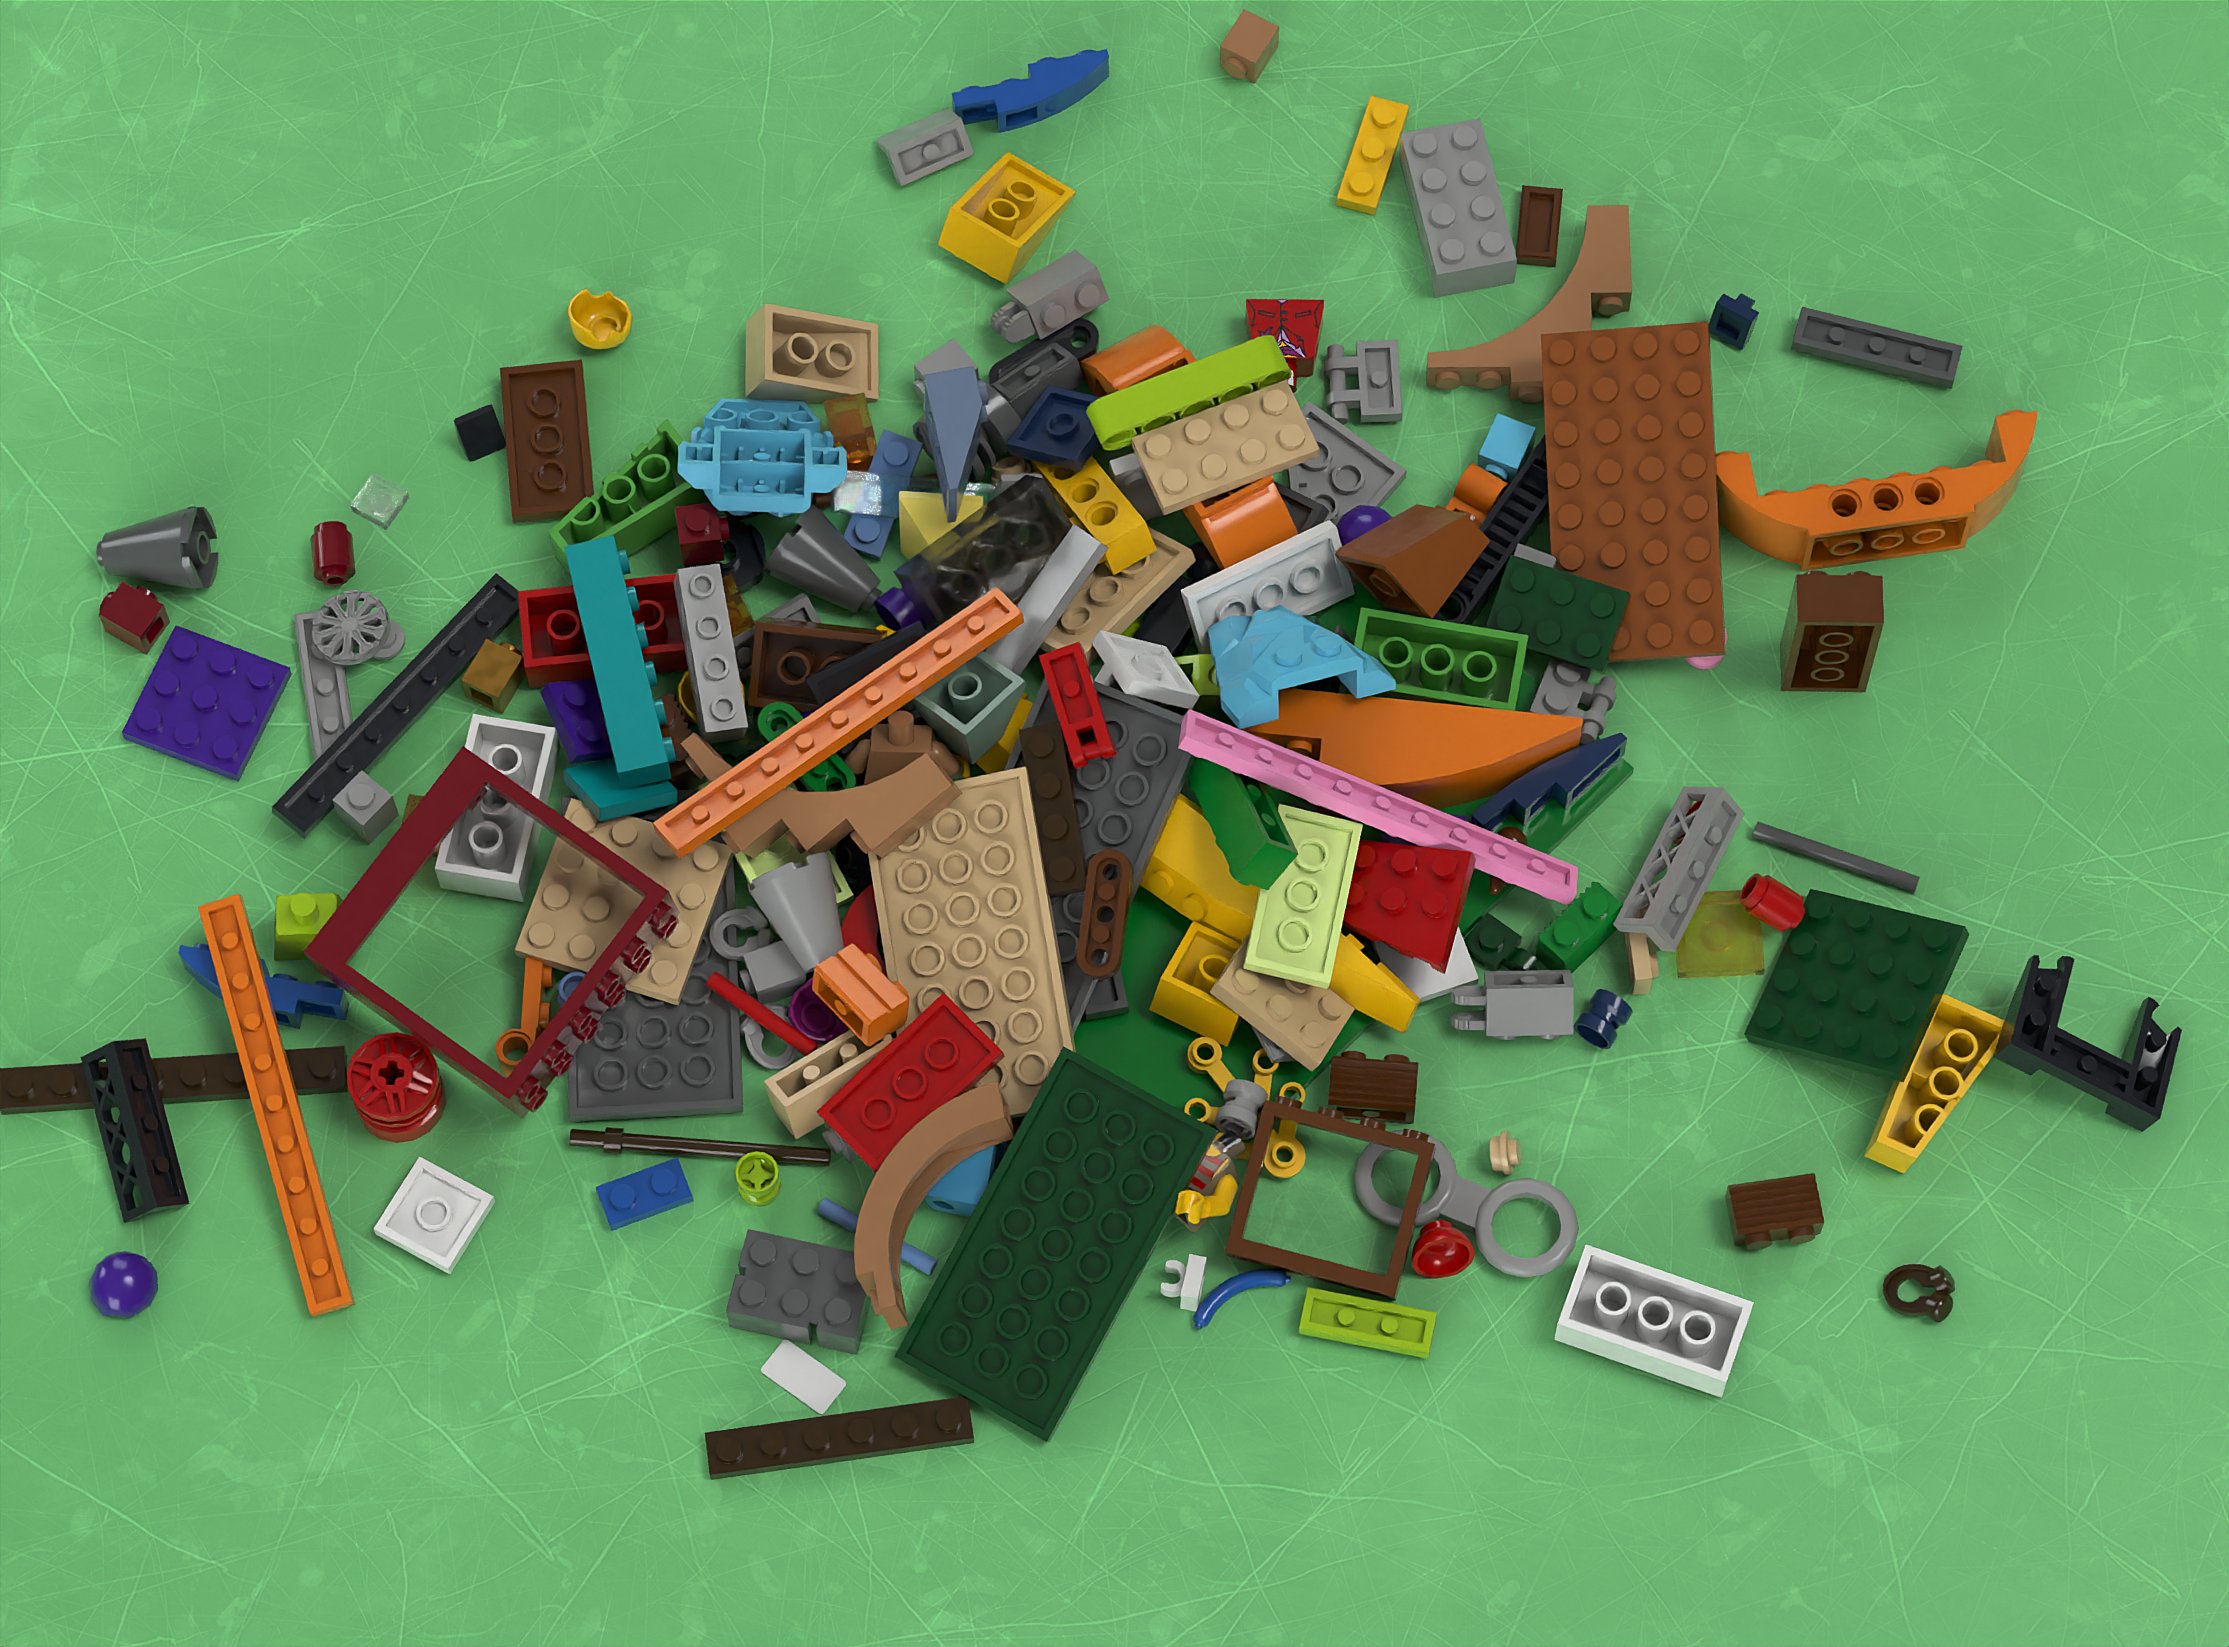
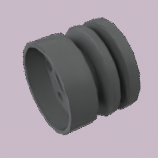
(994, 434)

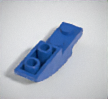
(1048, 90)
(287, 994)

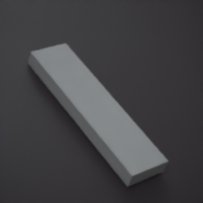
(1049, 598)
(324, 687)

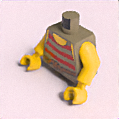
(1213, 1184)

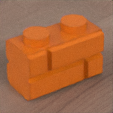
(861, 994)

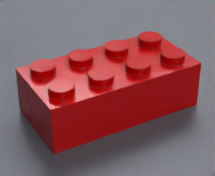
(556, 640)

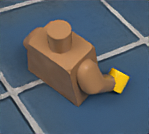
(898, 745)

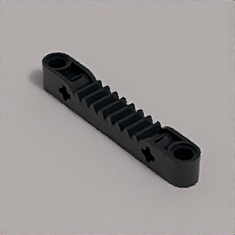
(1508, 523)

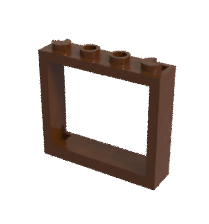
(1315, 1268)

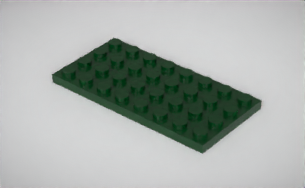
(1056, 1244)

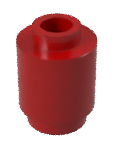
(1772, 902)

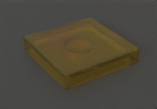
(1721, 939)

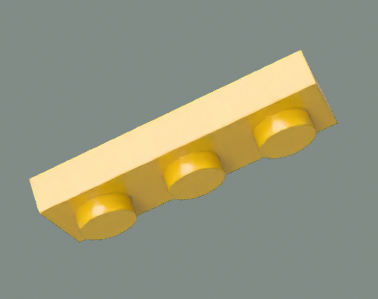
(1372, 155)

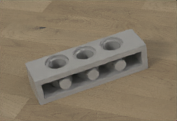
(710, 653)

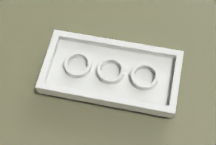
(1293, 574)

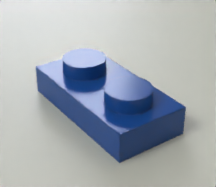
(644, 1194)

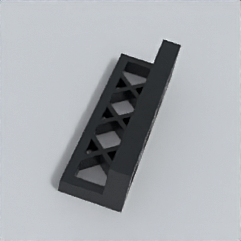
(140, 1125)

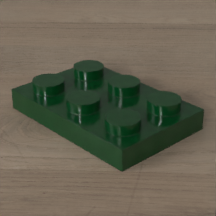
(1559, 613)

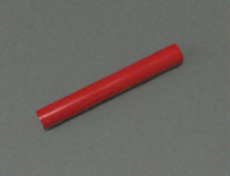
(761, 1014)

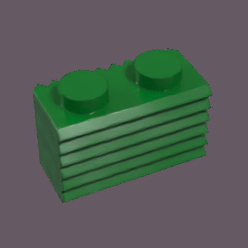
(1579, 929)

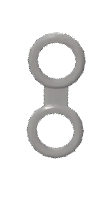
(1473, 1209)

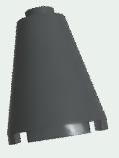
(164, 549)
(824, 564)

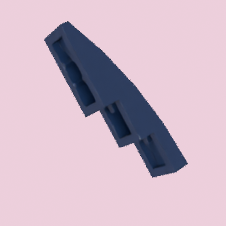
(1556, 779)

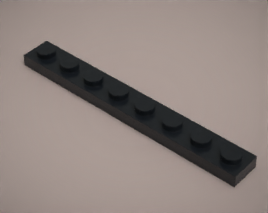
(399, 705)

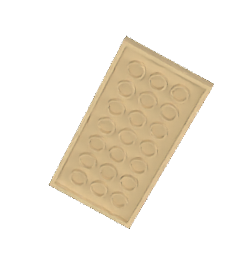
(974, 920)

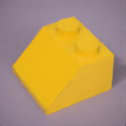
(1187, 981)

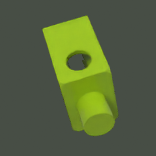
(299, 920)

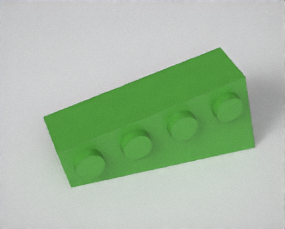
(634, 502)

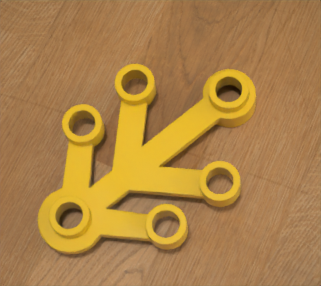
(1263, 1077)

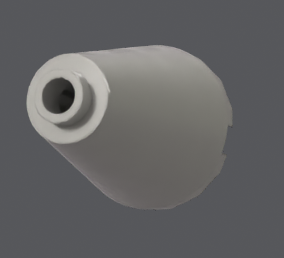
(802, 908)

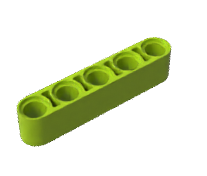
(1187, 391)

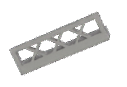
(1688, 864)

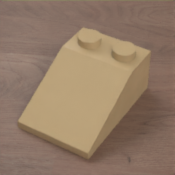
(809, 356)

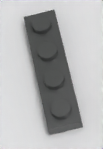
(1876, 347)

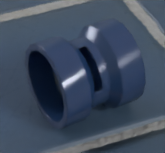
(1604, 1017)

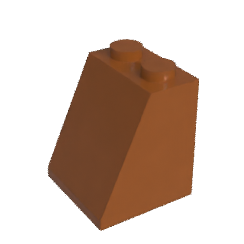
(1415, 557)

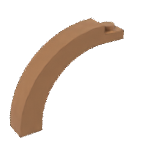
(907, 1175)

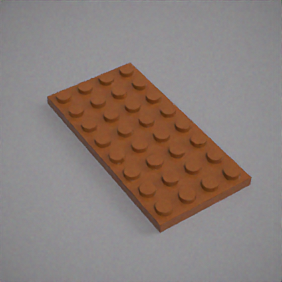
(1638, 480)

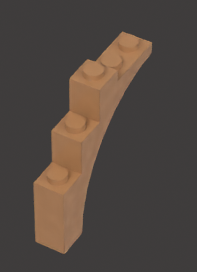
(1596, 284)
(879, 812)

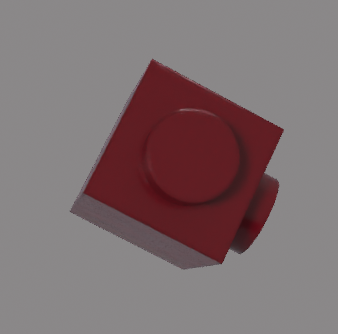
(701, 533)
(134, 616)

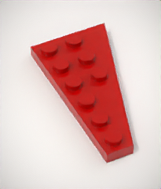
(1409, 898)

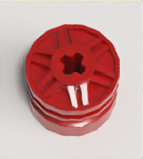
(410, 1105)

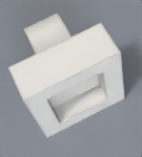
(1190, 1281)

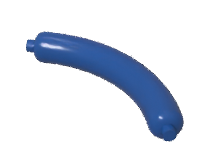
(1232, 1287)

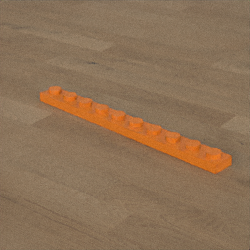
(838, 723)
(276, 1106)

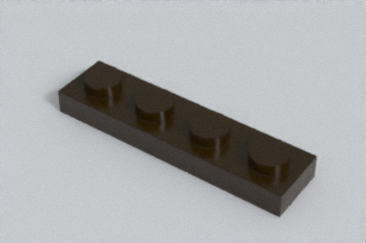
(1055, 808)

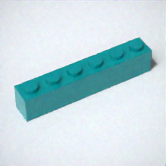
(618, 662)

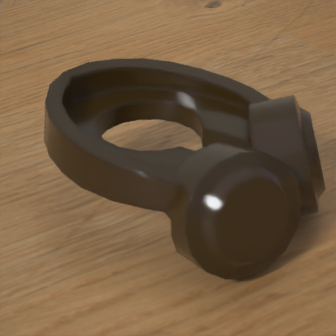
(1936, 1306)

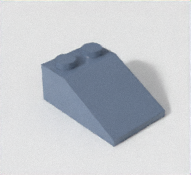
(953, 415)

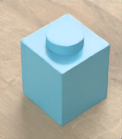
(1506, 447)

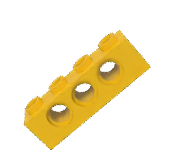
(1100, 510)

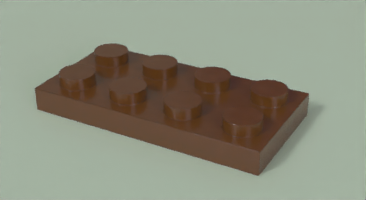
(546, 439)

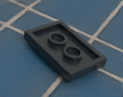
(846, 672)

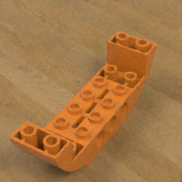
(1880, 516)
(1228, 524)

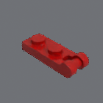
(1077, 703)

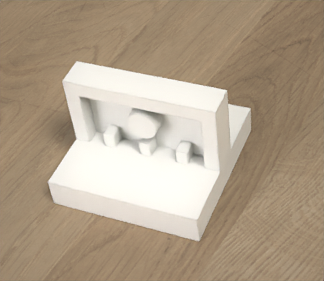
(1143, 671)

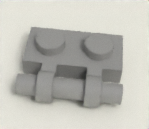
(1378, 381)
(1564, 687)

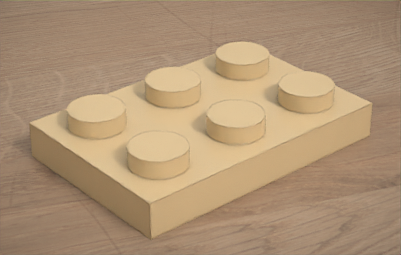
(1290, 1013)

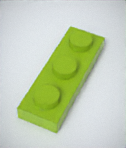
(1367, 1322)

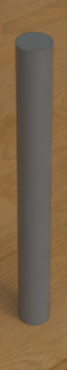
(1836, 857)

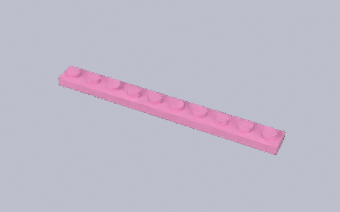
(1376, 806)

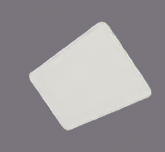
(803, 1376)

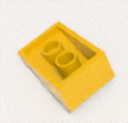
(1004, 217)

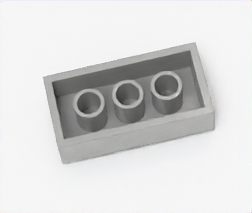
(1457, 208)

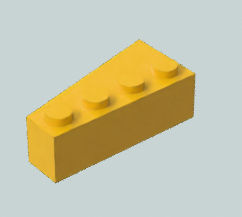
(1944, 1068)

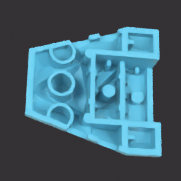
(761, 457)
(1282, 651)

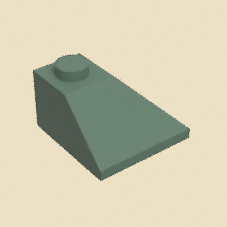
(972, 705)

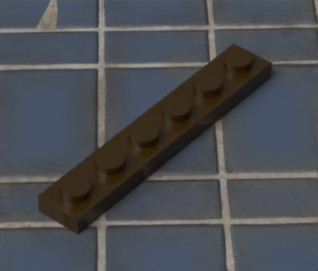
(839, 1437)

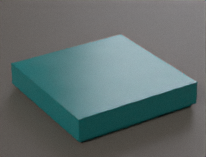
(601, 791)

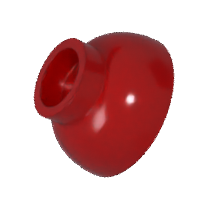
(1441, 1250)

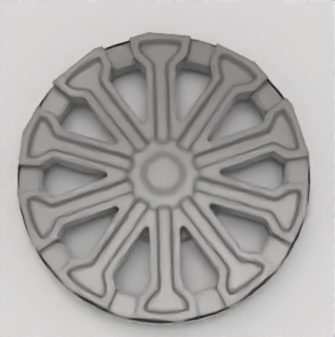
(351, 627)

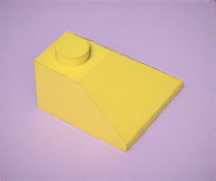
(925, 520)

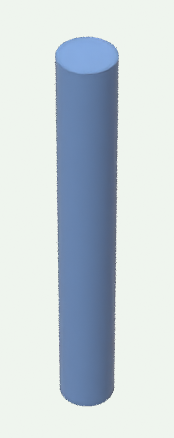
(849, 1221)

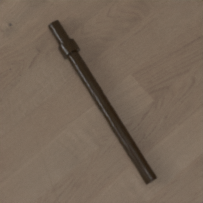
(615, 1141)

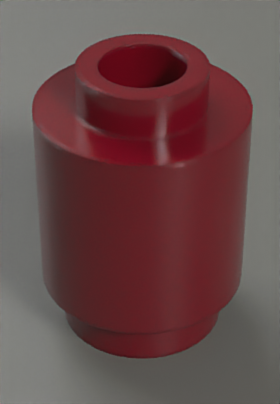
(332, 553)

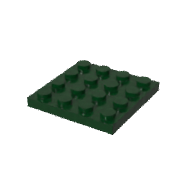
(1857, 985)

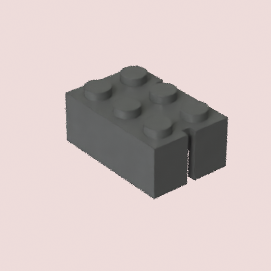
(794, 1284)

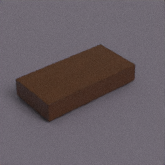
(1538, 226)

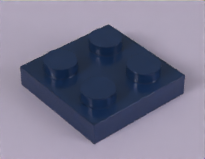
(1057, 430)

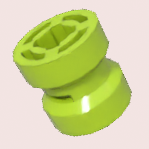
(756, 1169)

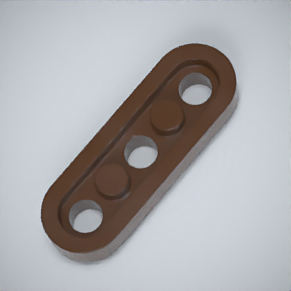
(1099, 896)

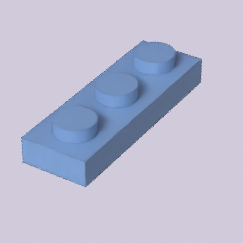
(895, 457)

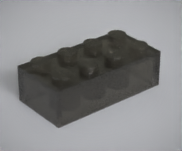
(994, 547)

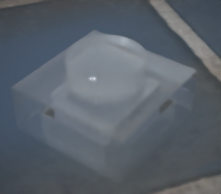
(379, 501)

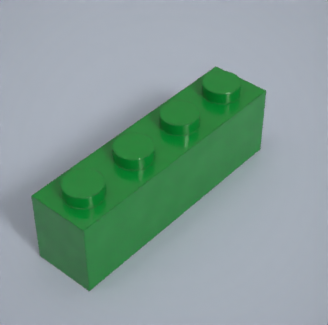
(1243, 822)

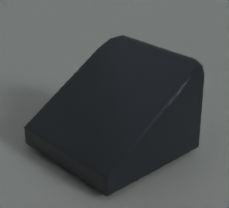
(479, 433)

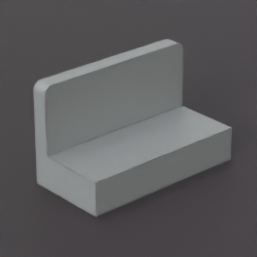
(926, 146)

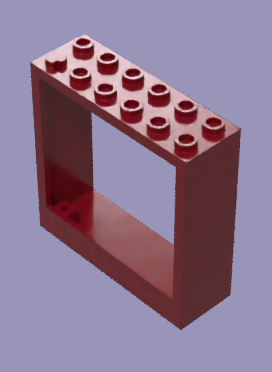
(455, 791)

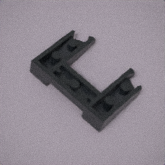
(2032, 1041)

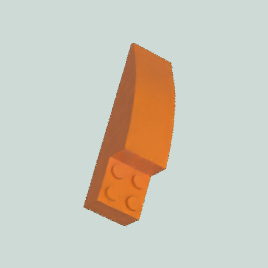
(1418, 747)

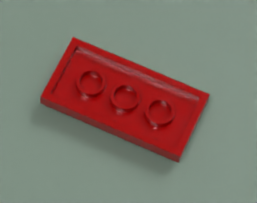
(909, 1079)

